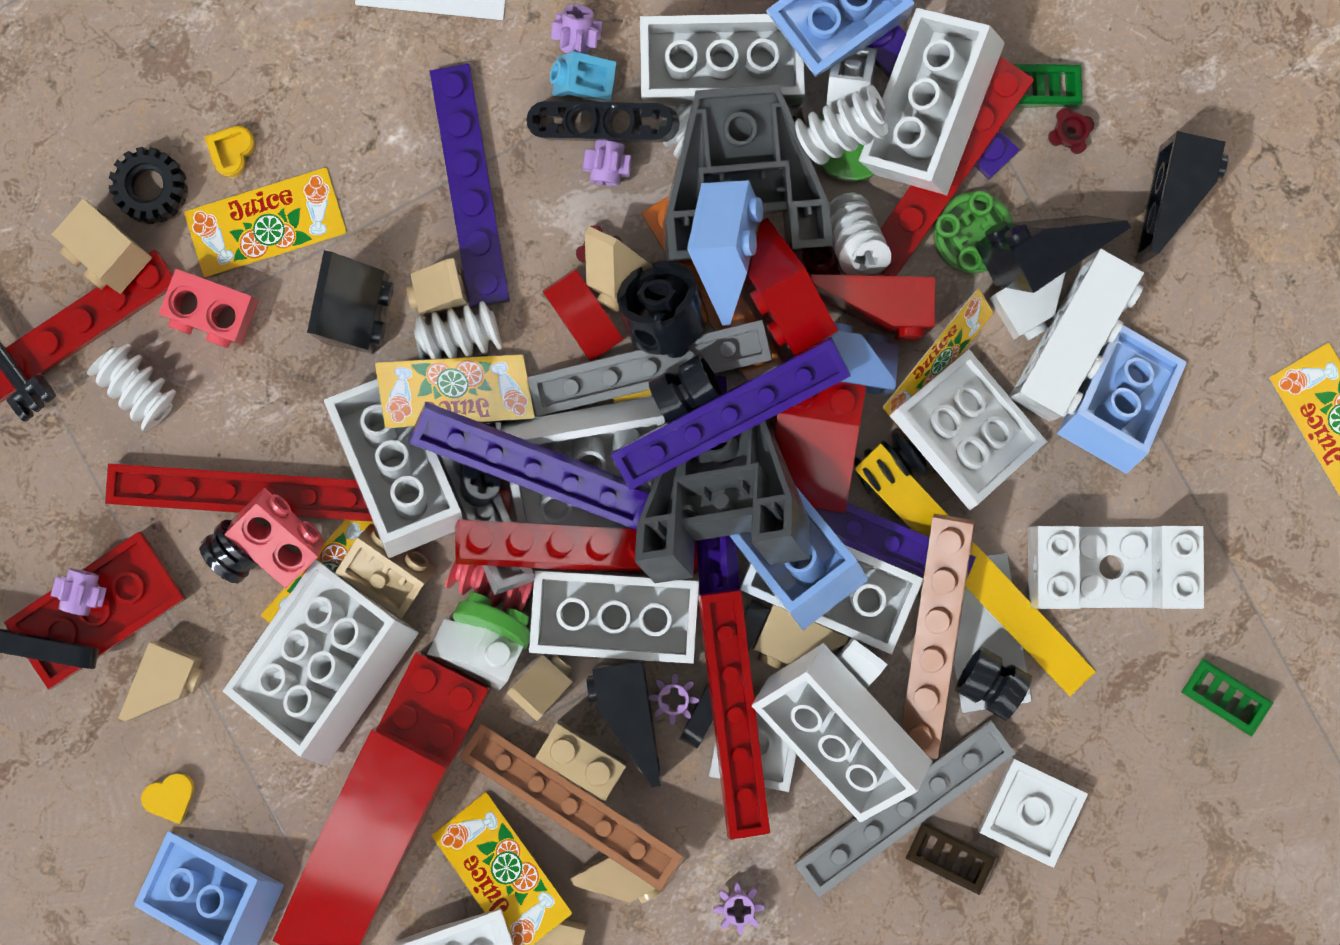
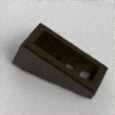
(983, 875)

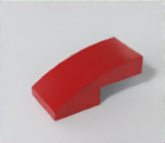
(582, 315)

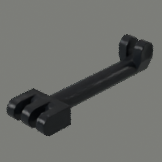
(29, 392)

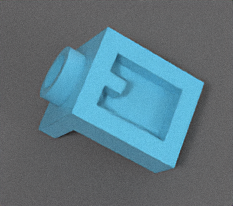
(583, 77)

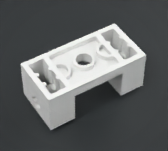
(1157, 564)

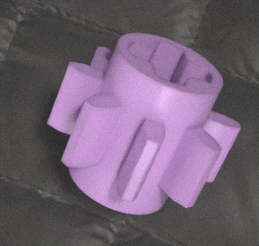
(576, 29)
(607, 163)
(78, 592)
(665, 707)
(748, 913)

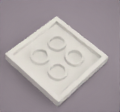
(968, 429)

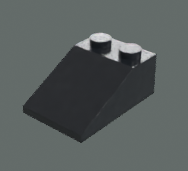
(1181, 179)
(1038, 251)
(349, 304)
(625, 706)

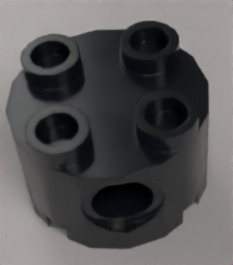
(662, 309)

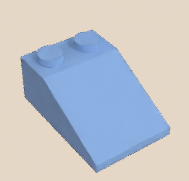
(835, 29)
(724, 241)
(1124, 400)
(809, 585)
(207, 894)

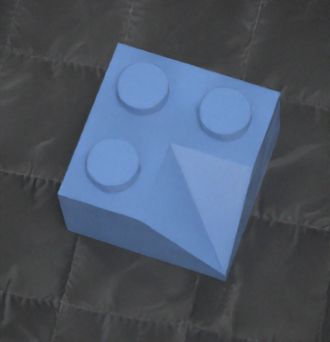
(869, 359)

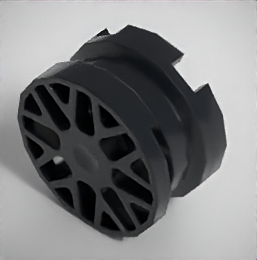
(224, 556)

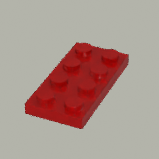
(135, 596)

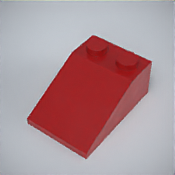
(787, 293)
(884, 302)
(821, 444)

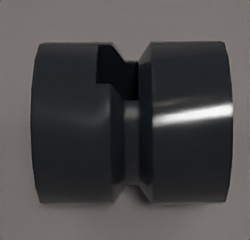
(685, 390)
(990, 681)

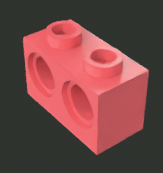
(211, 300)
(268, 544)

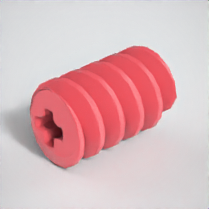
(475, 577)

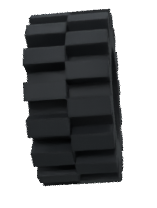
(128, 171)

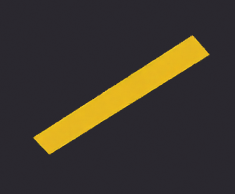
(984, 580)

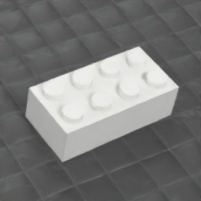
(715, 53)
(933, 100)
(1076, 336)
(397, 479)
(870, 613)
(613, 617)
(842, 733)

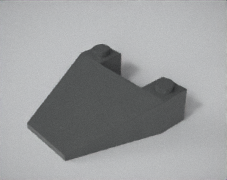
(744, 138)
(720, 494)

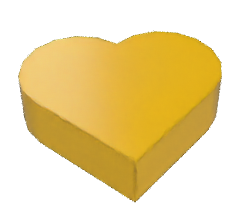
(229, 150)
(169, 798)

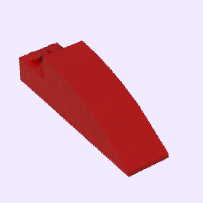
(382, 805)

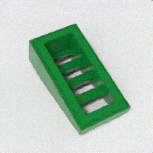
(1073, 85)
(1255, 718)

